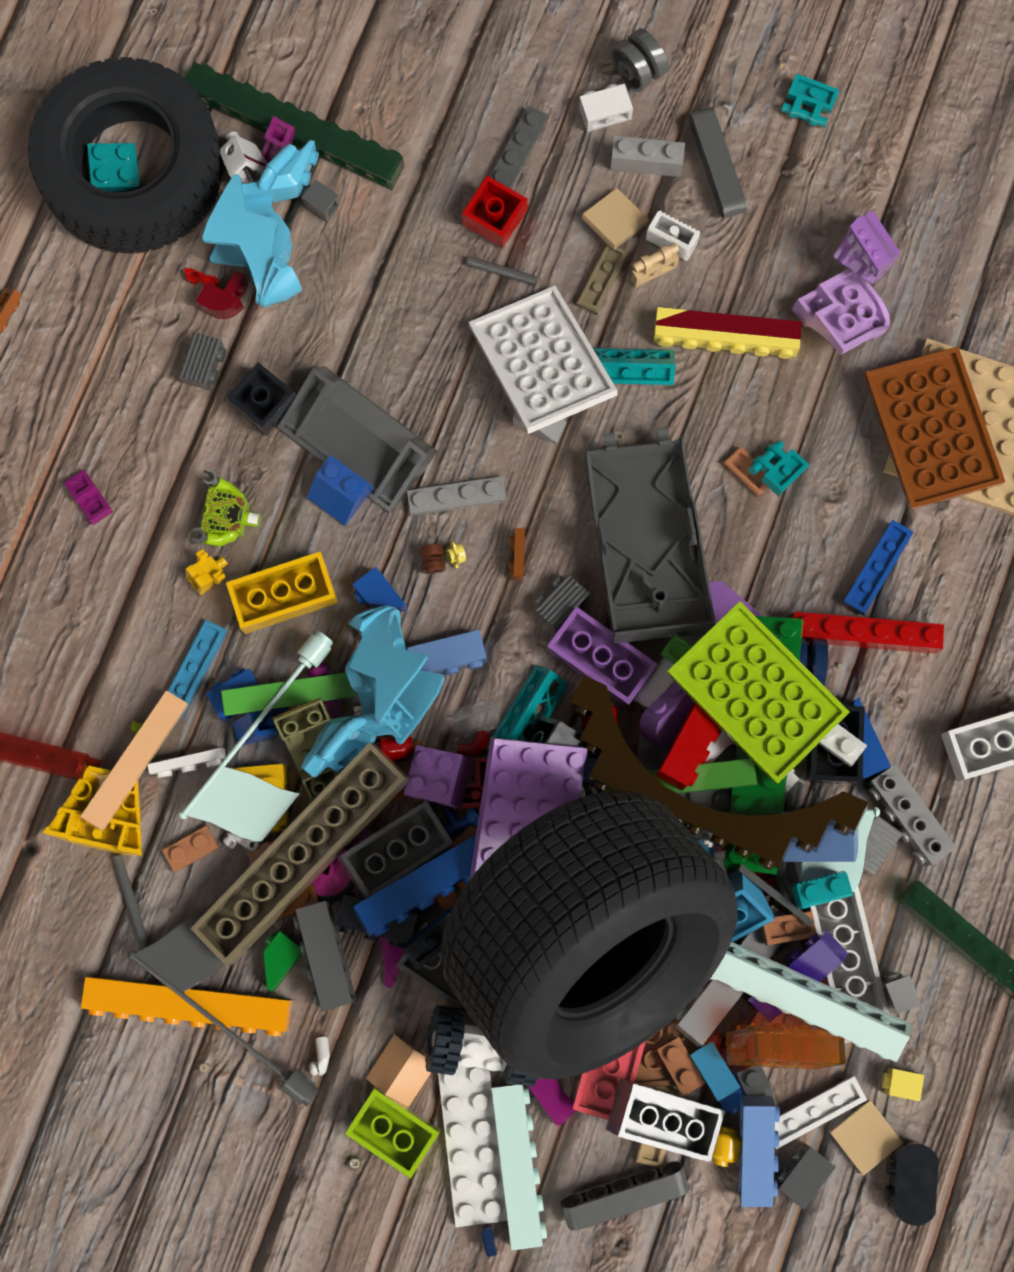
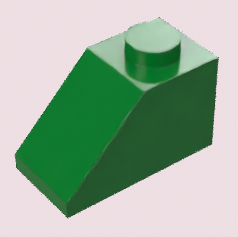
(280, 958)

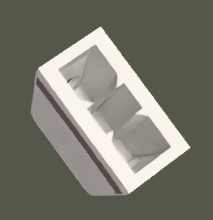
(242, 158)

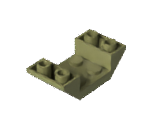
(299, 731)

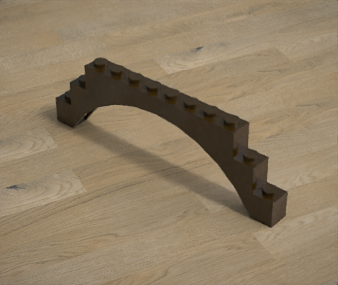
(755, 836)

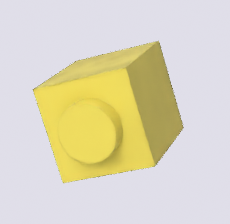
(902, 1084)

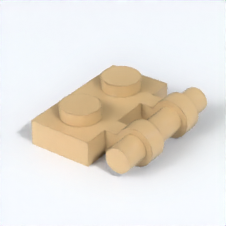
(655, 264)

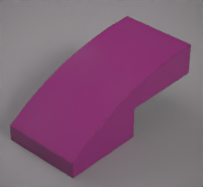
(278, 135)
(88, 497)

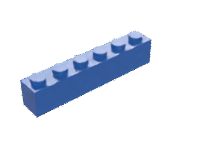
(416, 889)

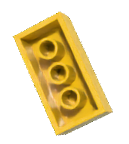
(282, 592)

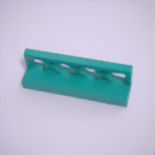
(644, 369)
(524, 706)

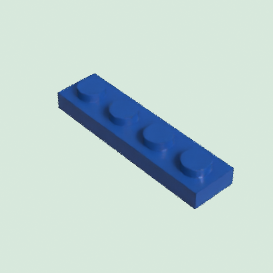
(877, 567)

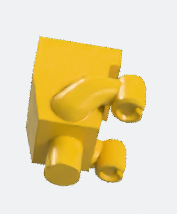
(205, 572)

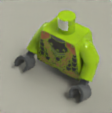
(224, 513)

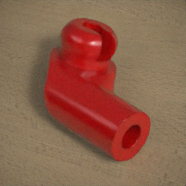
(476, 747)

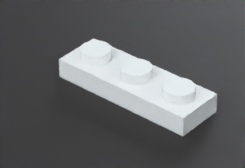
(187, 763)

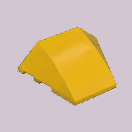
(122, 832)

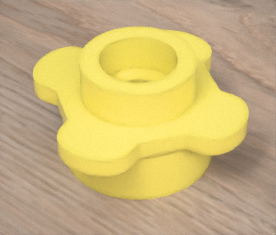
(455, 554)

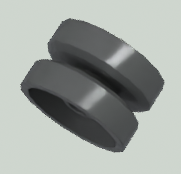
(639, 60)

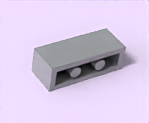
(647, 156)

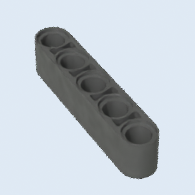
(717, 162)
(625, 1195)

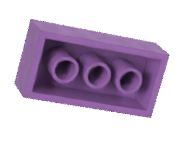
(590, 651)

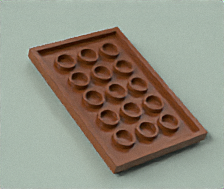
(934, 428)

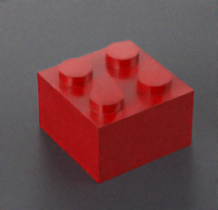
(494, 211)

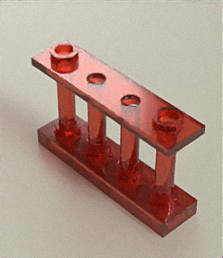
(45, 757)

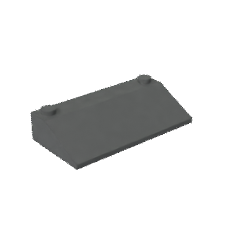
(343, 423)

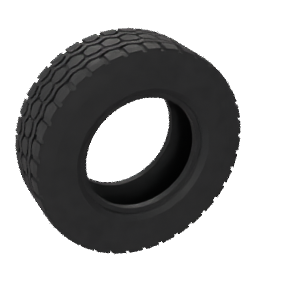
(107, 96)

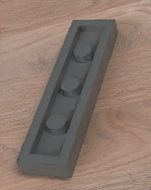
(519, 146)

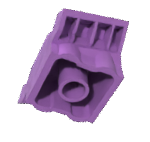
(867, 248)

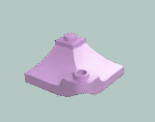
(844, 311)

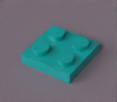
(113, 166)

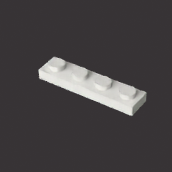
(819, 1110)

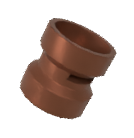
(432, 559)

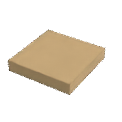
(615, 218)
(866, 1137)

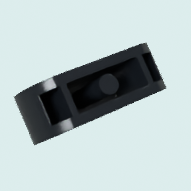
(912, 1183)

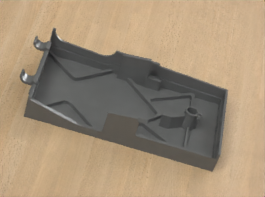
(649, 540)

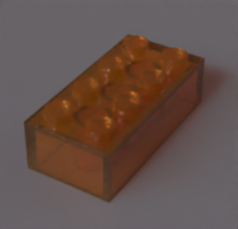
(784, 1047)

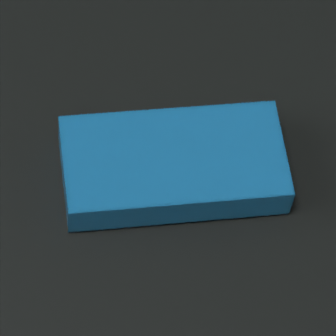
(715, 1071)

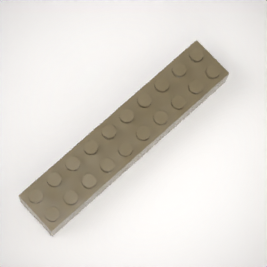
(300, 854)

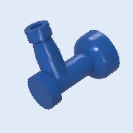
(455, 825)

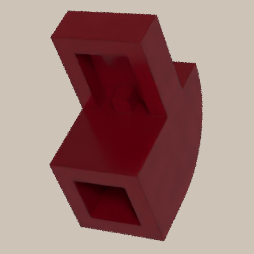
(226, 302)

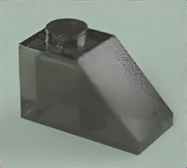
(740, 1014)

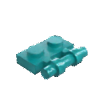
(812, 94)
(784, 473)

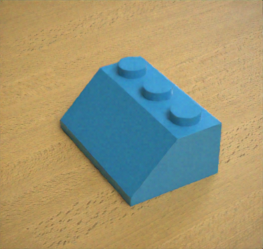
(751, 906)

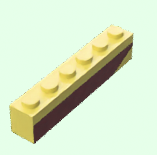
(727, 332)

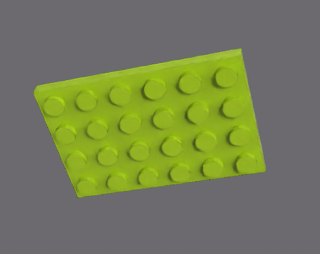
(757, 692)

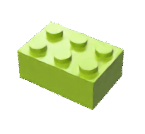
(393, 1132)

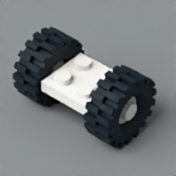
(456, 1044)

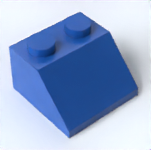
(338, 490)

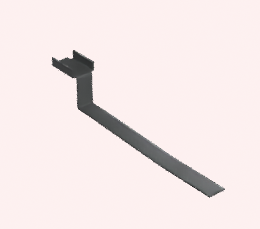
(768, 889)

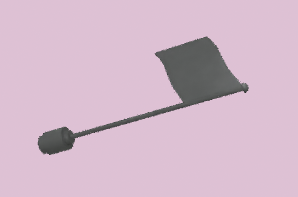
(185, 961)

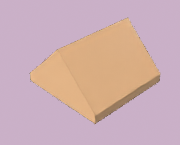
(399, 1071)

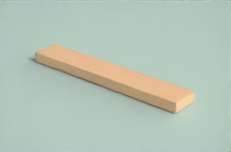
(134, 761)

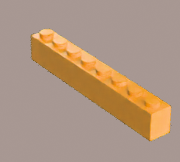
(161, 1002)

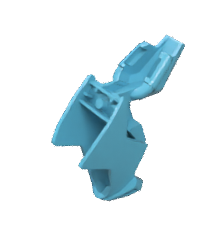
(252, 233)
(389, 688)

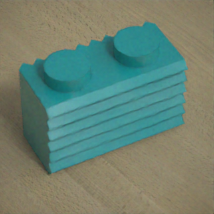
(821, 889)

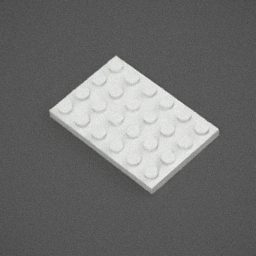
(542, 359)

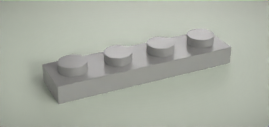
(456, 496)

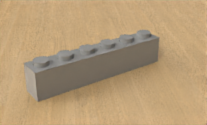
(716, 997)

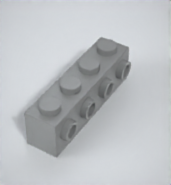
(911, 816)

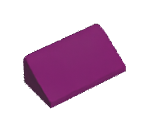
(553, 1100)

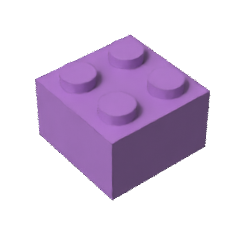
(438, 776)

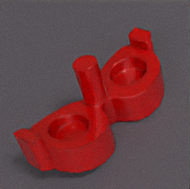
(195, 277)

